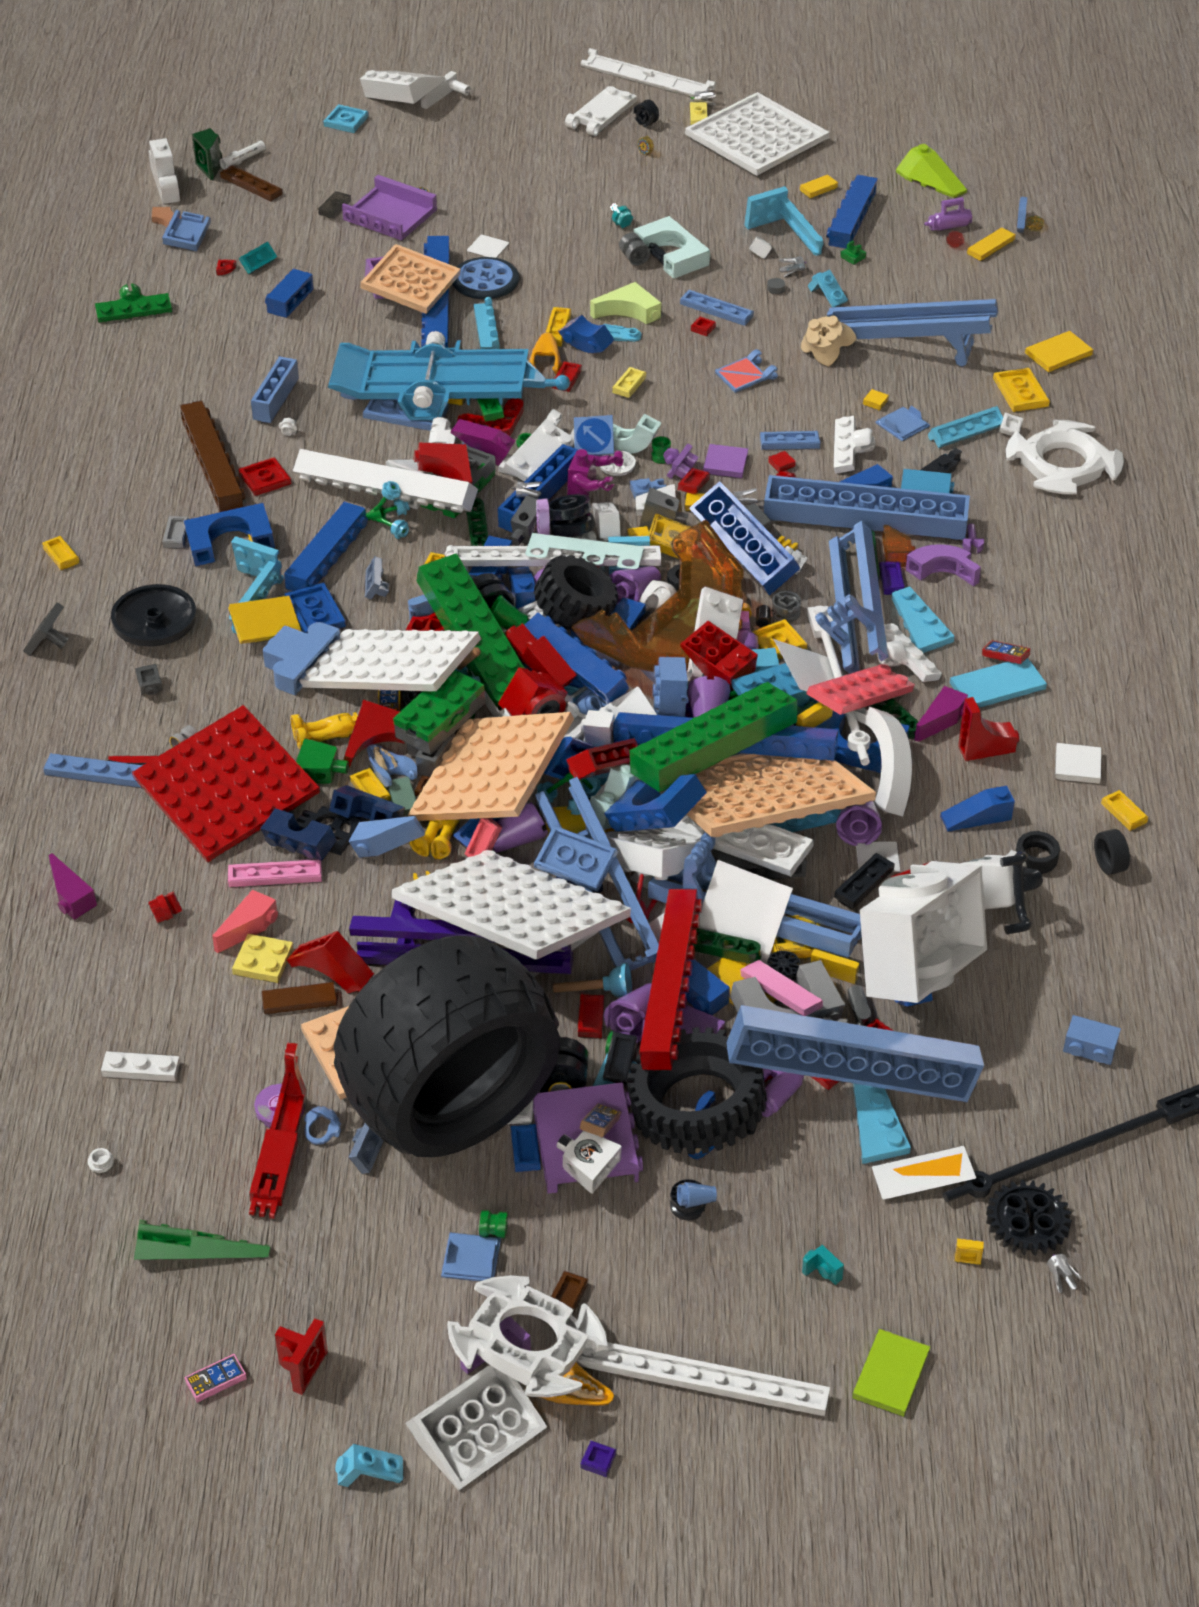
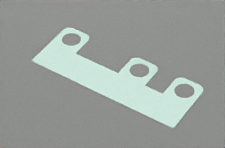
(589, 548)

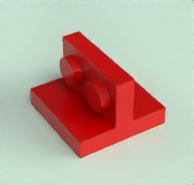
(301, 1353)

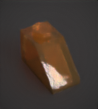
(896, 545)

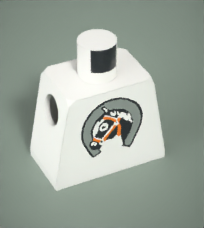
(589, 1158)

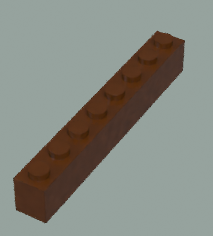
(212, 456)

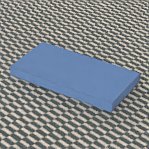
(390, 411)

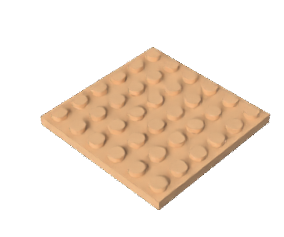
(491, 767)

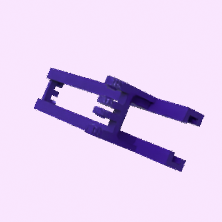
(407, 927)

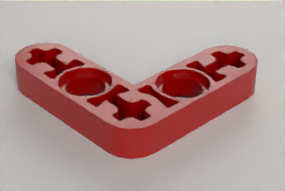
(505, 425)

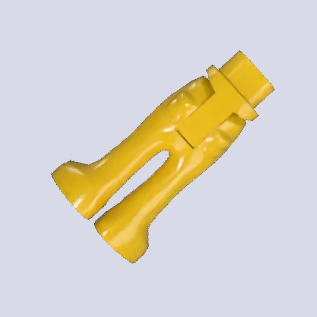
(331, 727)
(439, 846)

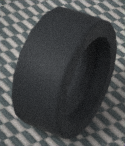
(1044, 841)
(1112, 851)

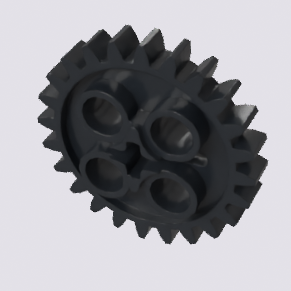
(1043, 1211)

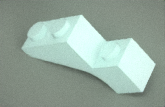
(617, 783)

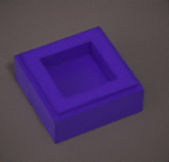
(598, 1458)

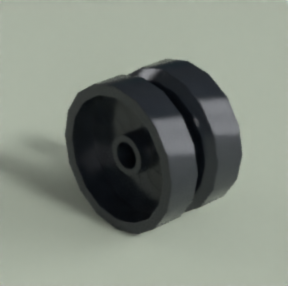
(571, 515)
(491, 588)
(570, 1065)

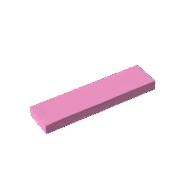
(274, 873)
(783, 988)

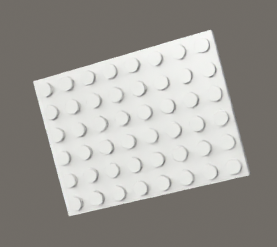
(511, 904)

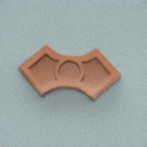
(162, 215)

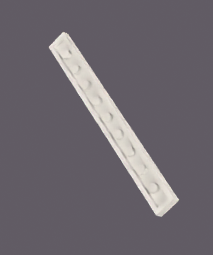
(516, 556)
(708, 1378)

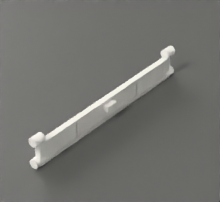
(644, 75)

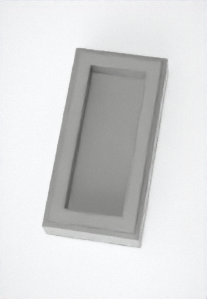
(175, 532)

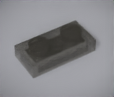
(333, 204)

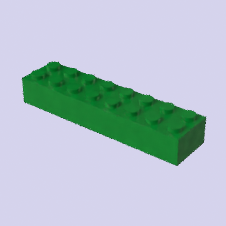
(462, 608)
(713, 736)

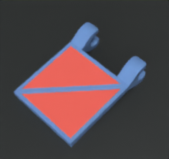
(745, 372)

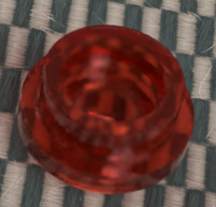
(955, 239)

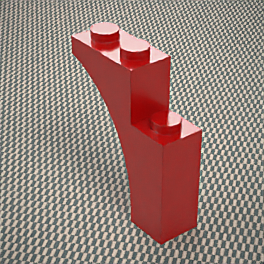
(539, 654)

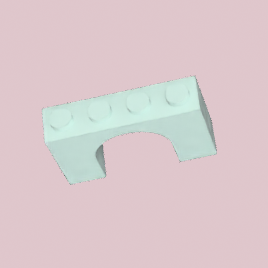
(668, 232)

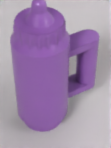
(952, 218)
(780, 1089)

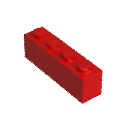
(601, 759)

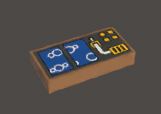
(600, 1120)

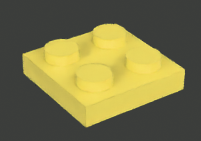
(262, 958)

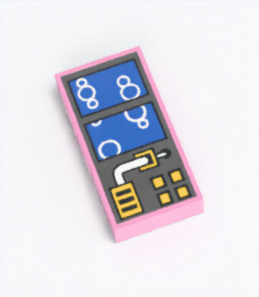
(215, 1378)

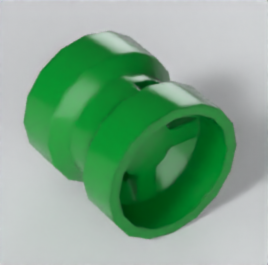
(659, 446)
(493, 1224)

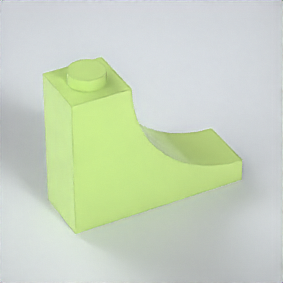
(627, 301)

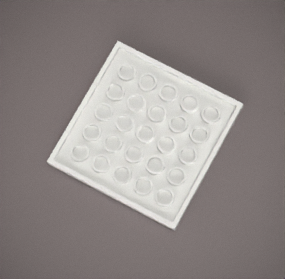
(757, 133)

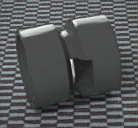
(634, 249)

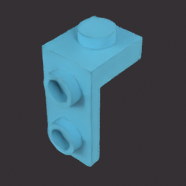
(829, 286)
(369, 1462)

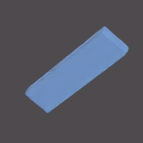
(716, 307)

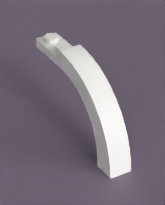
(895, 757)

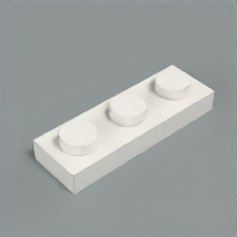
(140, 1066)

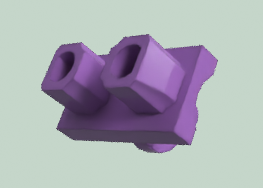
(676, 460)

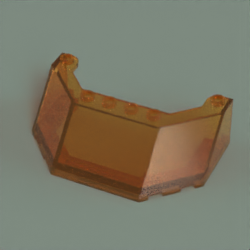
(703, 563)

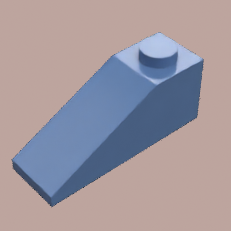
(383, 835)

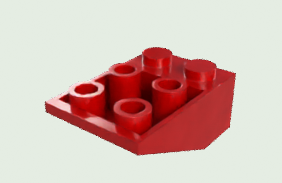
(719, 654)

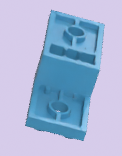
(780, 677)

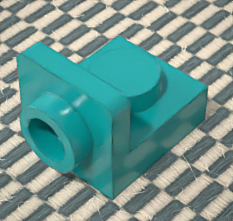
(825, 1262)

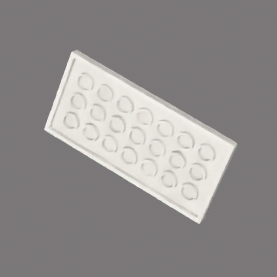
(390, 660)

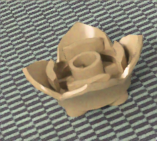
(825, 338)

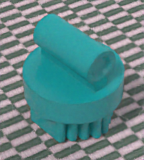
(621, 216)

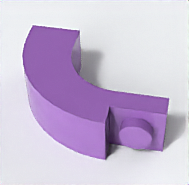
(943, 559)

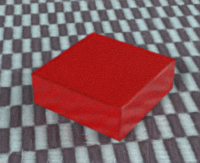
(703, 326)
(781, 461)

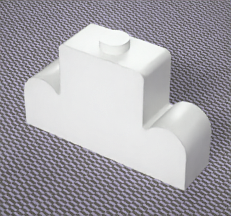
(163, 170)

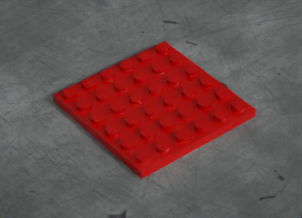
(225, 782)

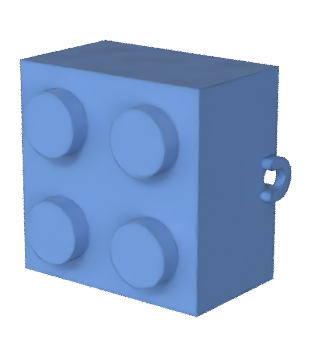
(670, 686)

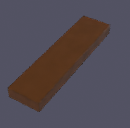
(251, 183)

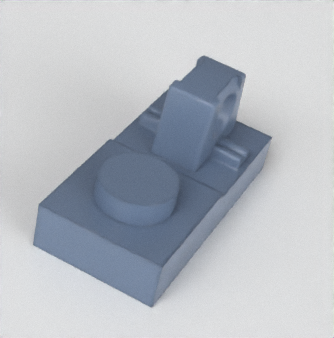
(373, 580)
(365, 1149)

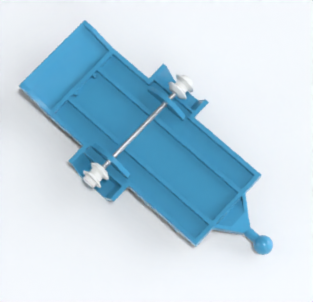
(433, 374)

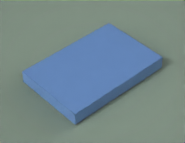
(575, 858)

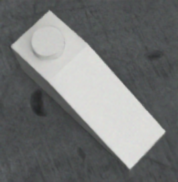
(606, 520)

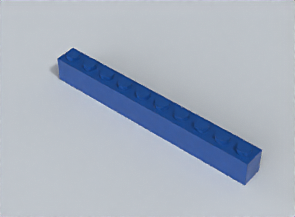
(438, 316)
(789, 742)

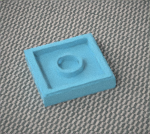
(346, 118)

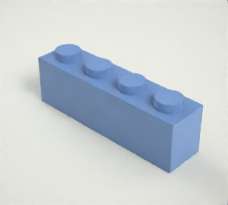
(274, 389)

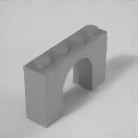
(809, 976)

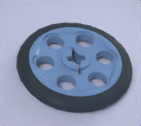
(486, 278)

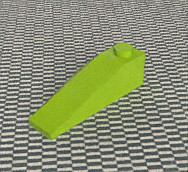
(928, 168)

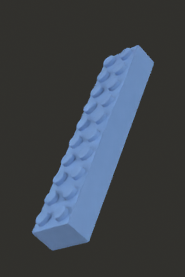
(848, 503)
(854, 1053)

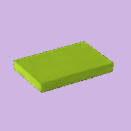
(891, 1372)

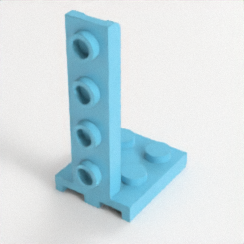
(776, 206)
(260, 562)

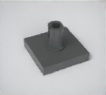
(46, 630)

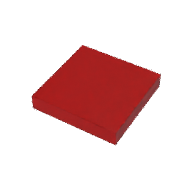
(264, 476)

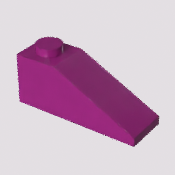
(484, 439)
(941, 714)
(73, 893)

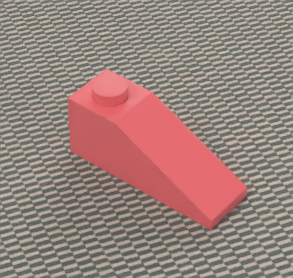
(250, 917)

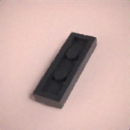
(864, 880)

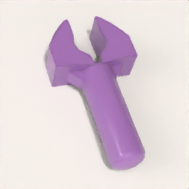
(972, 540)

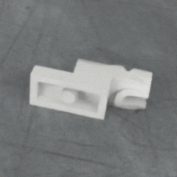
(441, 432)

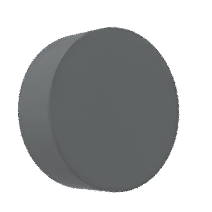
(776, 285)

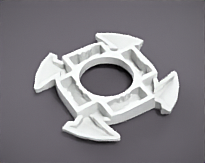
(1064, 435)
(538, 1370)

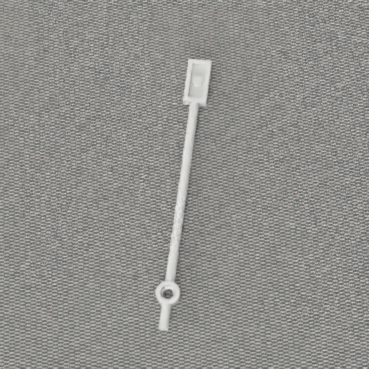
(857, 740)

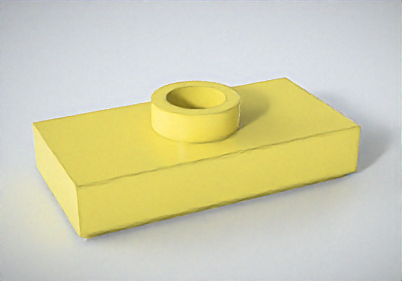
(698, 111)
(629, 382)

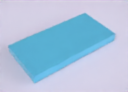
(999, 682)

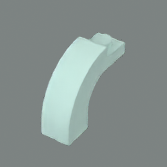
(638, 438)

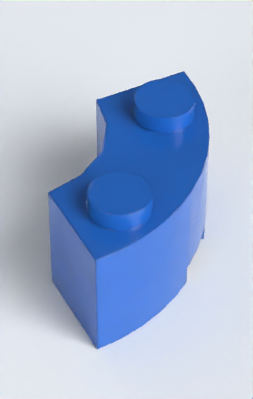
(586, 336)

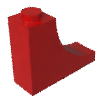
(444, 460)
(372, 726)
(983, 737)
(334, 958)

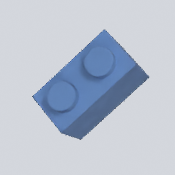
(1091, 1040)

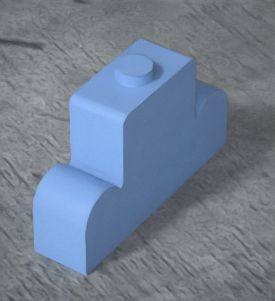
(294, 652)

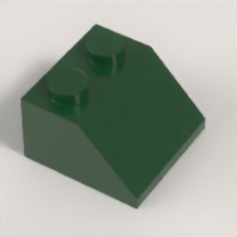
(207, 152)

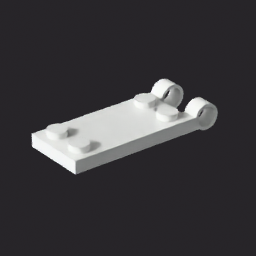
(601, 110)
(539, 447)
(720, 610)

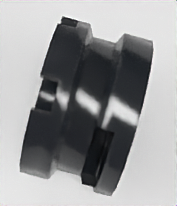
(646, 113)
(784, 963)
(681, 1212)

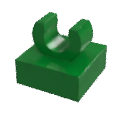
(853, 254)

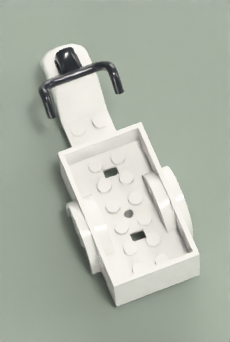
(935, 922)

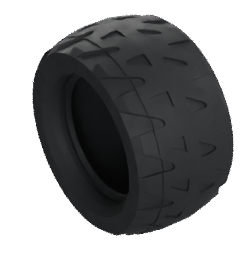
(446, 1046)

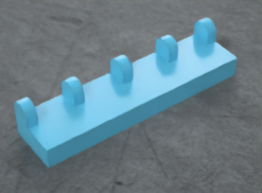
(486, 325)
(966, 427)

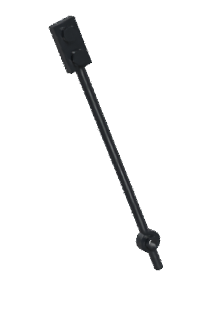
(1172, 1108)

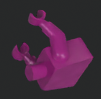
(583, 472)

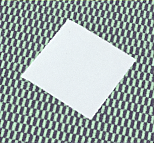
(744, 906)

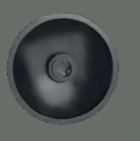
(153, 615)

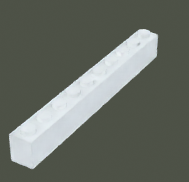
(370, 477)

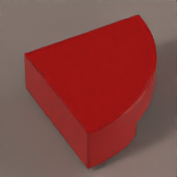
(225, 266)

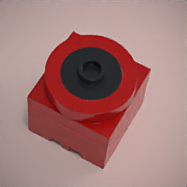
(533, 694)

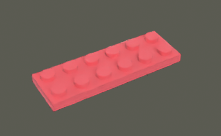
(860, 689)

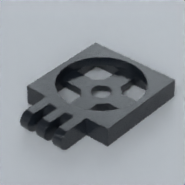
(344, 837)

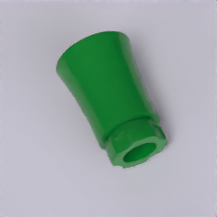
(507, 614)

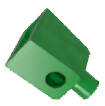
(321, 761)

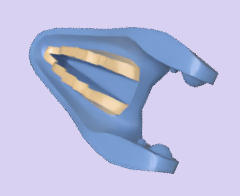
(388, 763)

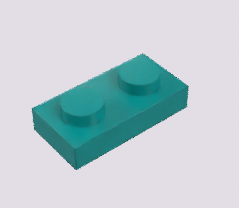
(258, 257)

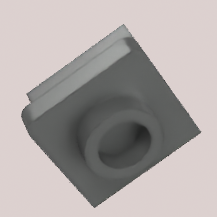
(148, 679)

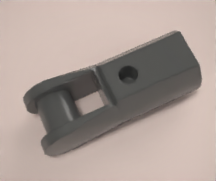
(859, 1005)

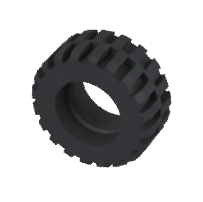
(574, 590)

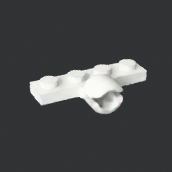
(849, 442)
(904, 652)

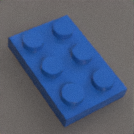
(315, 605)

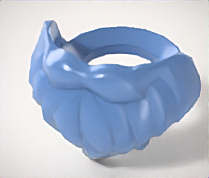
(333, 1129)

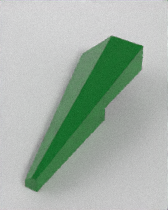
(178, 1243)

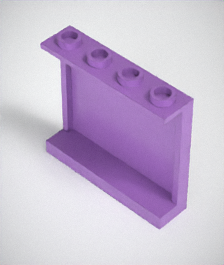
(391, 208)
(562, 1113)

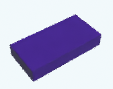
(891, 577)

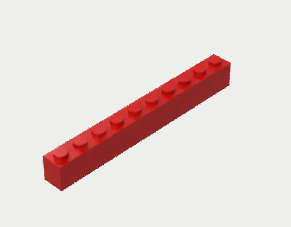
(670, 980)

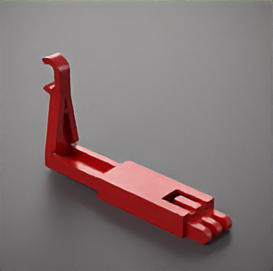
(279, 1141)

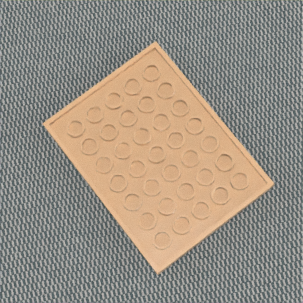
(770, 789)

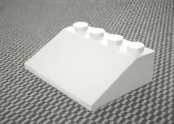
(398, 85)
(651, 851)
(476, 1425)

